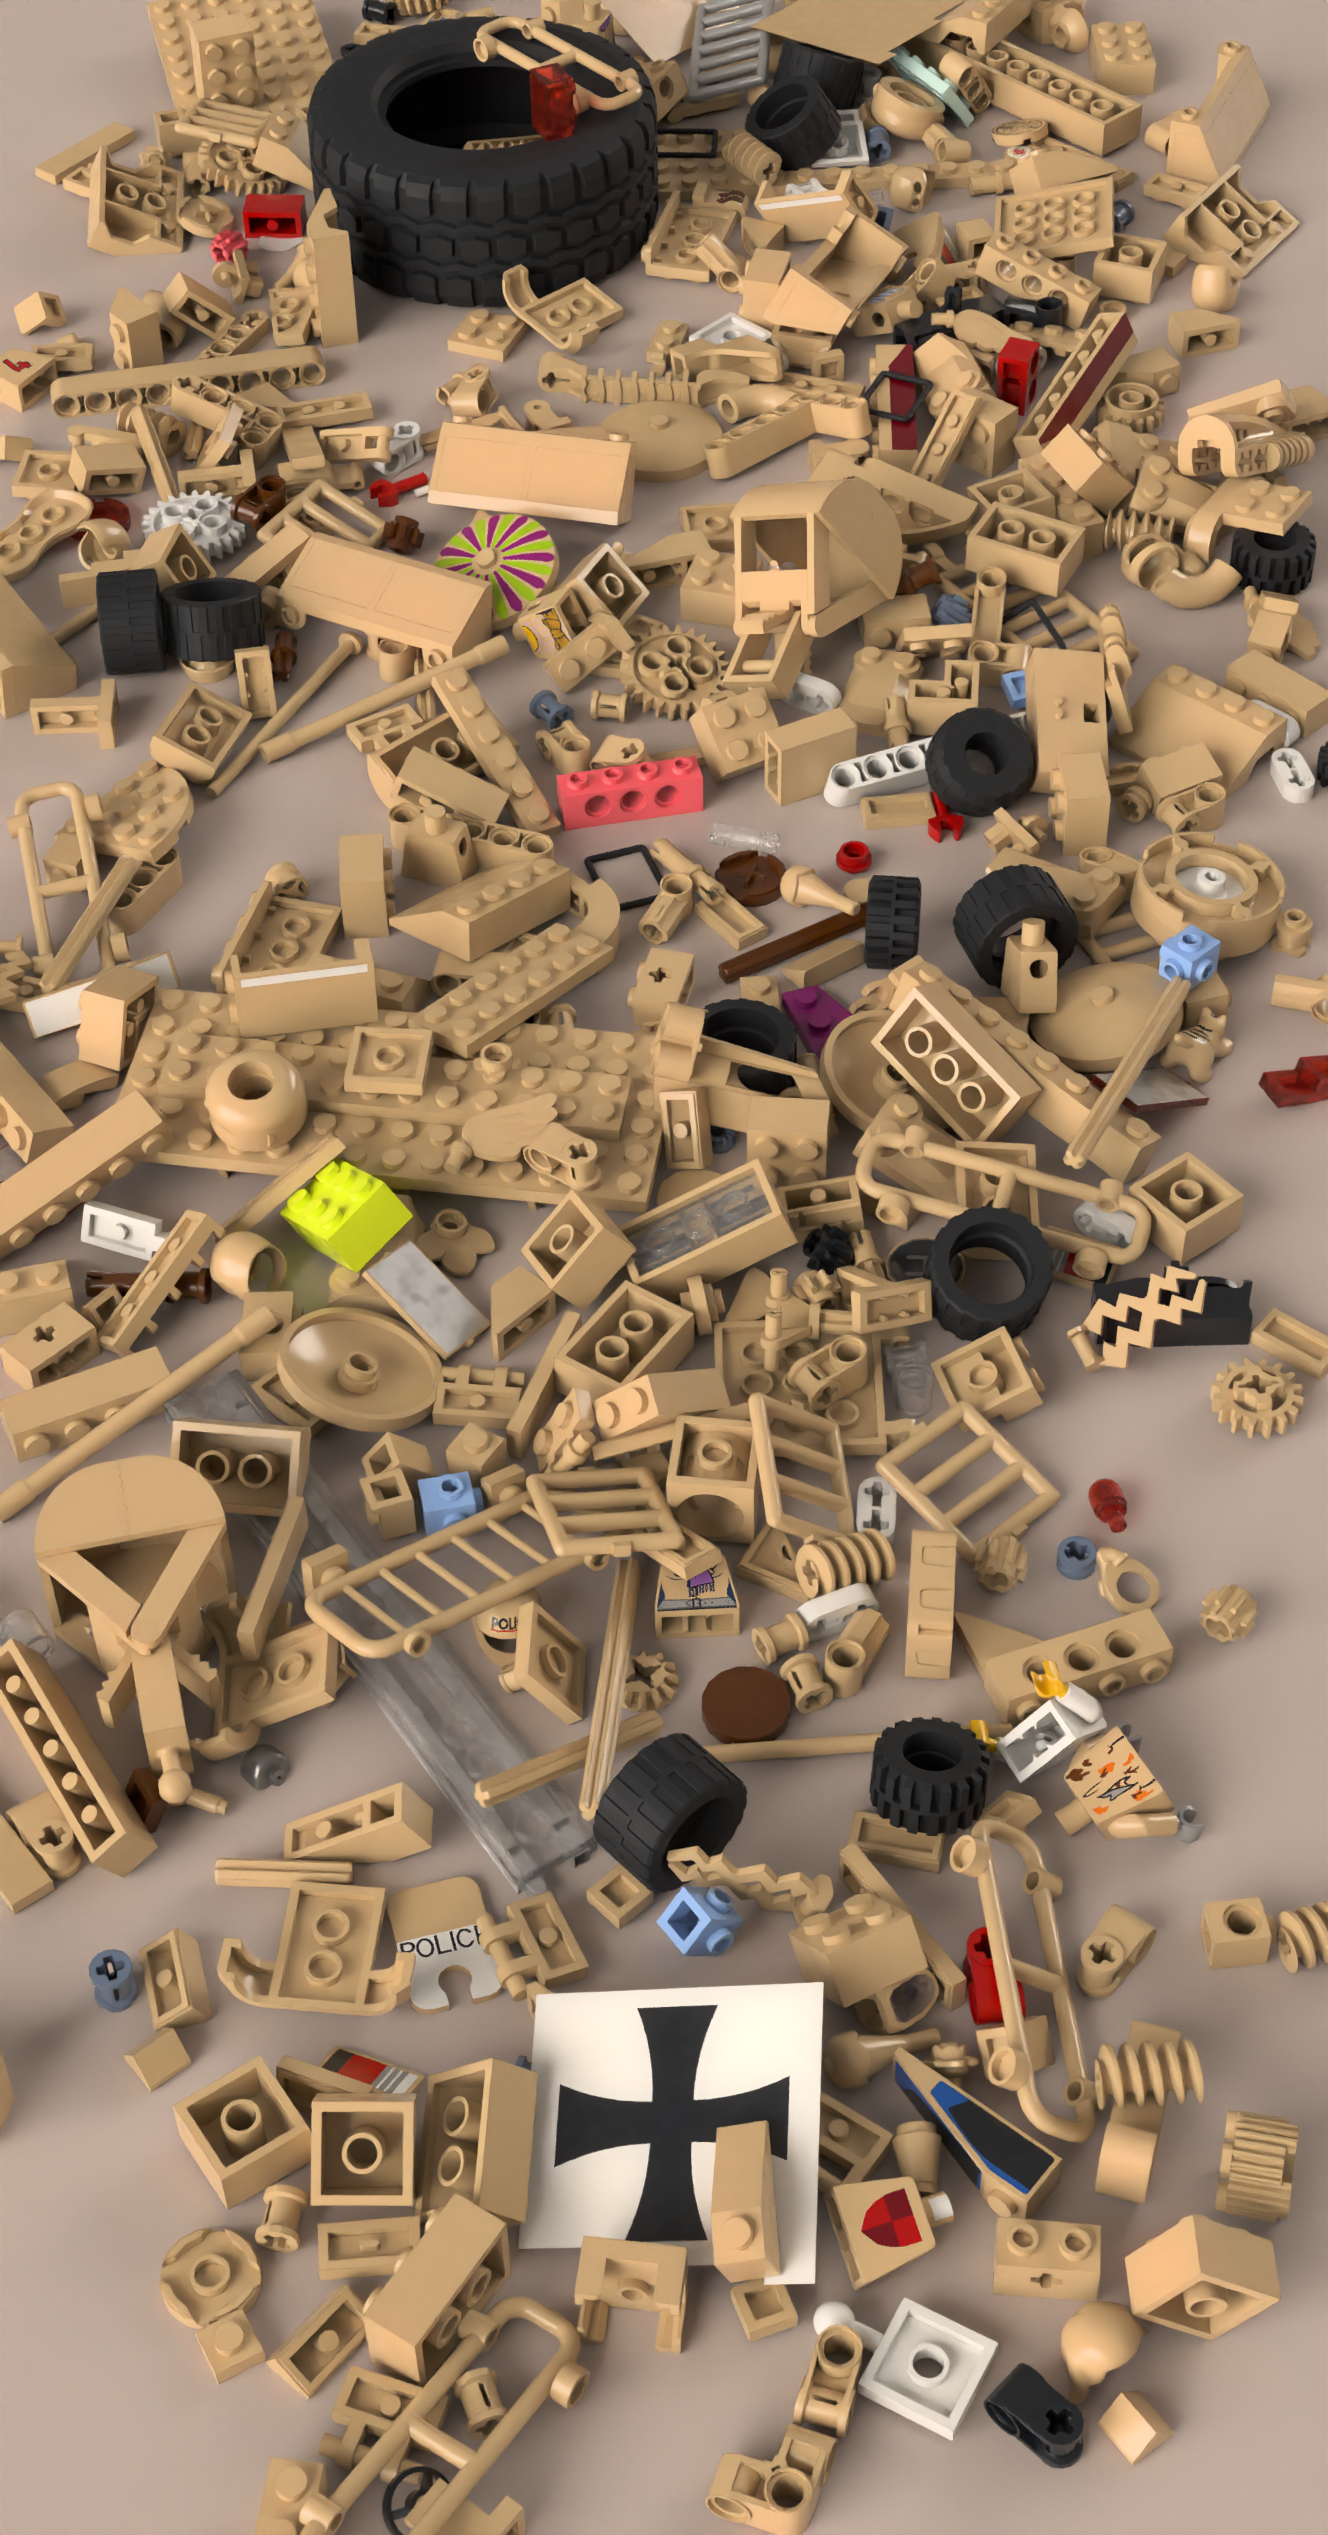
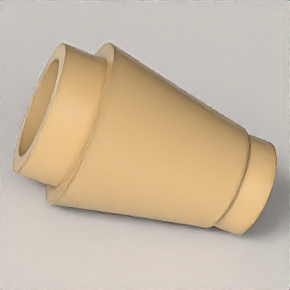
(918, 2154)

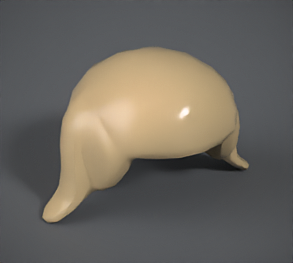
(1097, 2341)

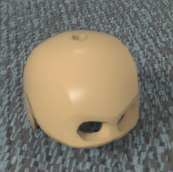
(911, 187)
(1213, 288)
(102, 541)

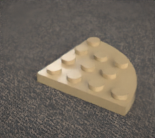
(141, 814)

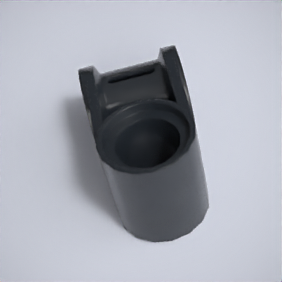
(1031, 2411)

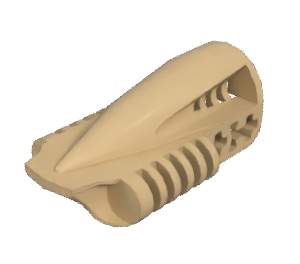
(1239, 446)

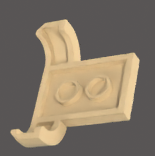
(565, 317)
(1131, 450)
(1244, 504)
(288, 1679)
(323, 1956)

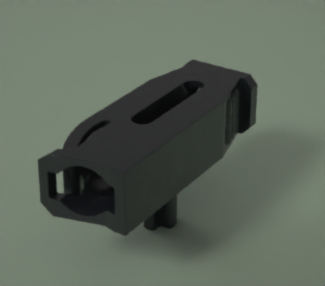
(919, 330)
(1224, 1317)

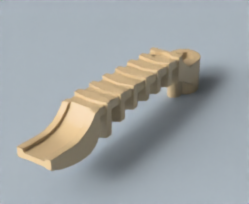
(567, 376)

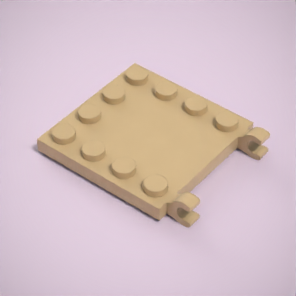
(857, 1413)

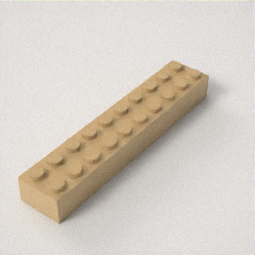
(1042, 90)

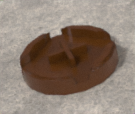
(751, 878)
(746, 1705)

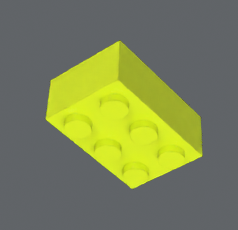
(346, 1214)

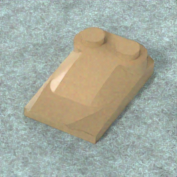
(800, 343)
(948, 366)
(1266, 400)
(1170, 494)
(874, 677)
(198, 734)
(1090, 895)
(920, 1175)
(979, 1189)
(353, 1290)

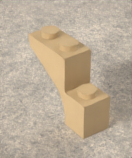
(740, 355)

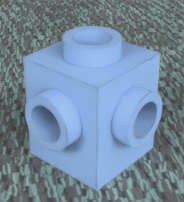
(1189, 955)
(447, 1500)
(701, 1921)

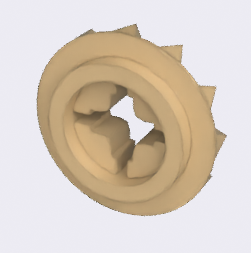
(663, 1677)

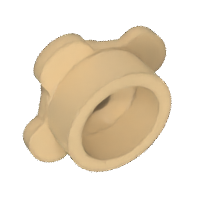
(496, 1061)

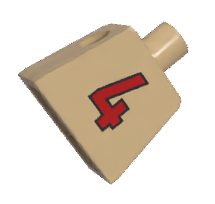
(25, 378)

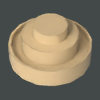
(704, 1304)

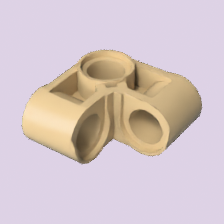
(748, 2488)

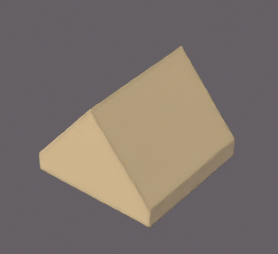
(102, 1306)
(158, 2058)
(1134, 2426)

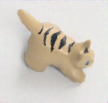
(1198, 1046)

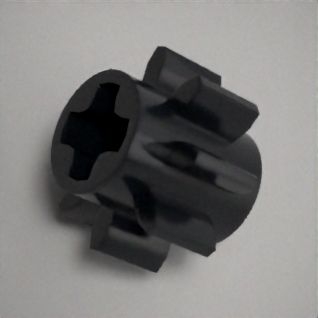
(827, 1249)

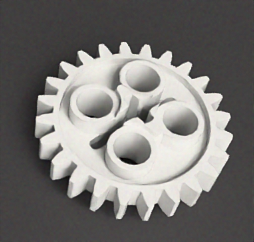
(203, 518)

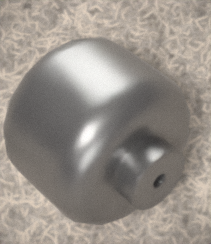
(264, 1766)

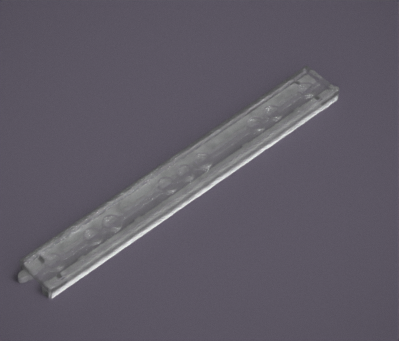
(428, 1698)

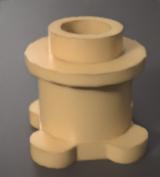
(1292, 932)

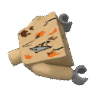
(1121, 1792)

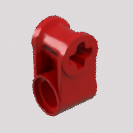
(981, 1981)

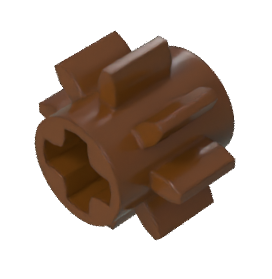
(403, 535)

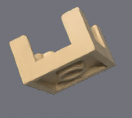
(632, 2278)

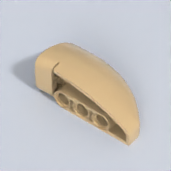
(921, 507)

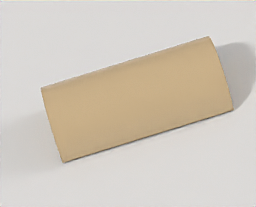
(437, 737)

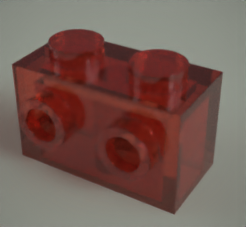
(552, 102)

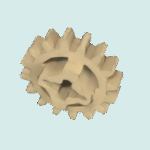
(1256, 1398)

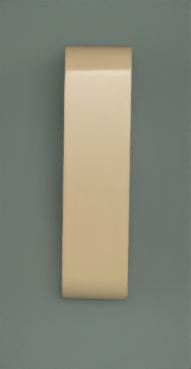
(208, 404)
(1133, 2130)

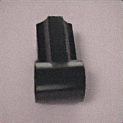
(1040, 313)

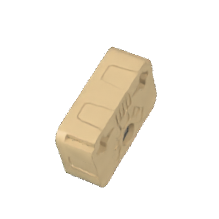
(930, 1604)

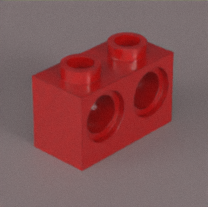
(1018, 373)

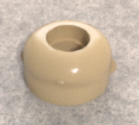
(905, 107)
(259, 1122)

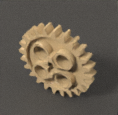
(233, 169)
(672, 671)

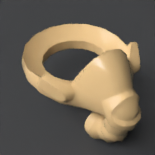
(1112, 1565)

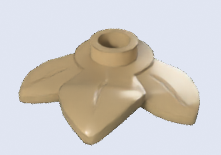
(455, 1242)

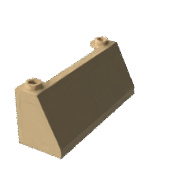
(1218, 134)
(837, 276)
(534, 472)
(387, 597)
(29, 657)

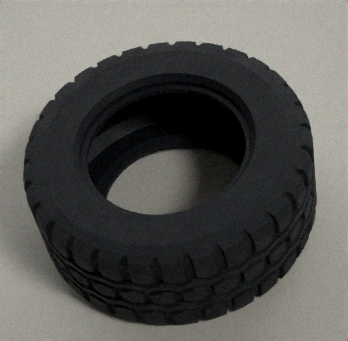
(452, 219)

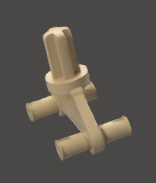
(793, 1319)

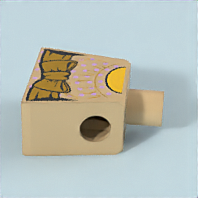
(550, 622)

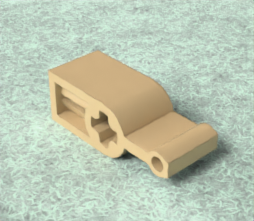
(338, 477)

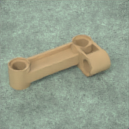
(986, 622)

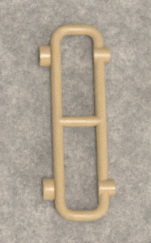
(487, 47)
(86, 811)
(1090, 1257)
(1012, 2064)
(560, 2380)

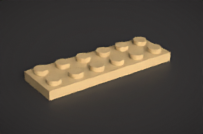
(512, 989)

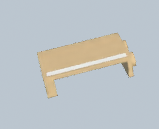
(814, 214)
(303, 995)

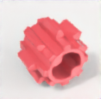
(225, 243)

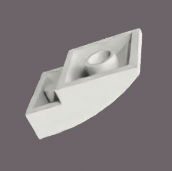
(850, 146)

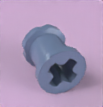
(878, 144)
(1123, 214)
(553, 709)
(119, 1979)

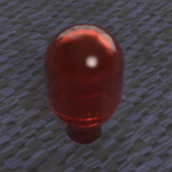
(1108, 1503)

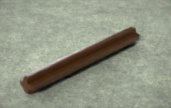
(791, 945)

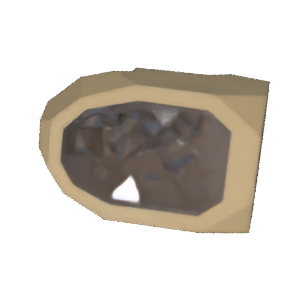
(899, 2004)

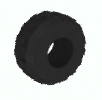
(1003, 744)

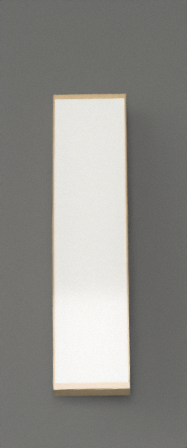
(60, 1007)

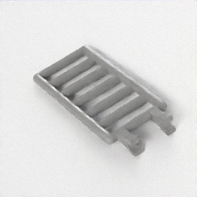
(699, 50)

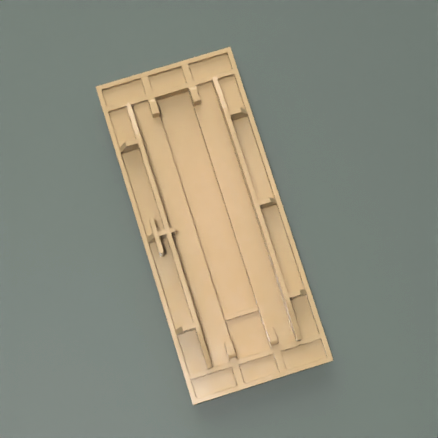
(400, 1138)

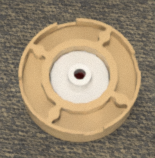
(1211, 886)

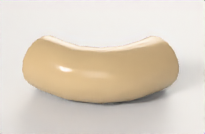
(171, 327)
(752, 400)
(1199, 590)

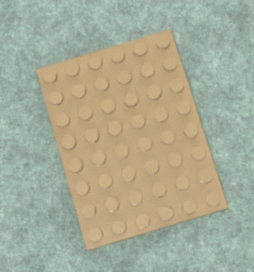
(286, 40)

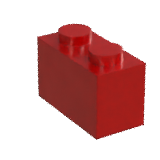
(274, 216)

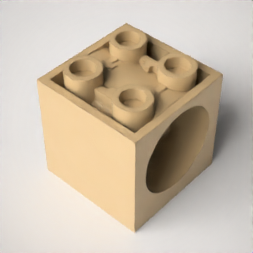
(714, 1478)

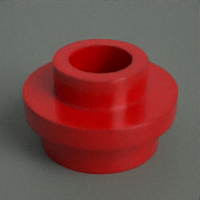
(853, 857)

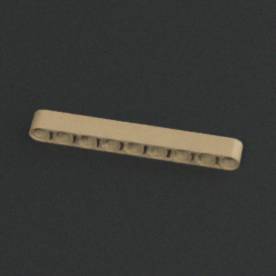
(142, 380)

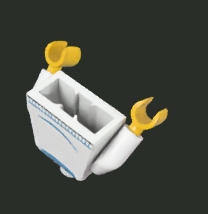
(1051, 1731)

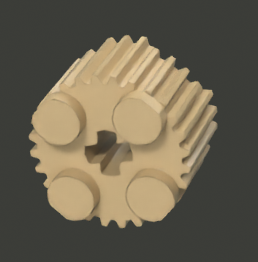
(1257, 2166)

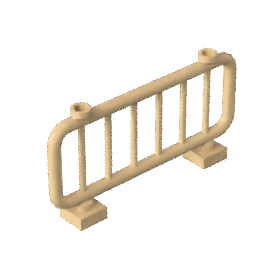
(503, 1495)

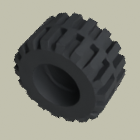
(1273, 560)
(892, 921)
(929, 1776)

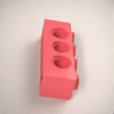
(630, 793)

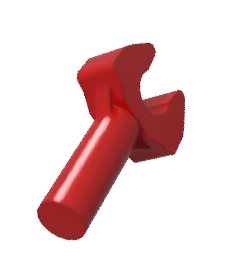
(388, 493)
(944, 821)

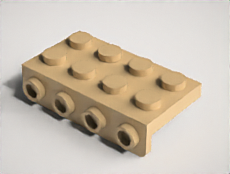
(675, 236)
(278, 934)

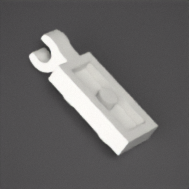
(121, 1230)

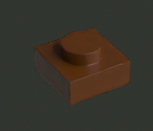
(145, 1797)

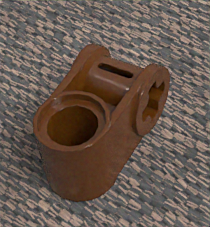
(260, 502)

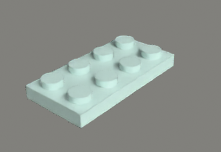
(914, 70)

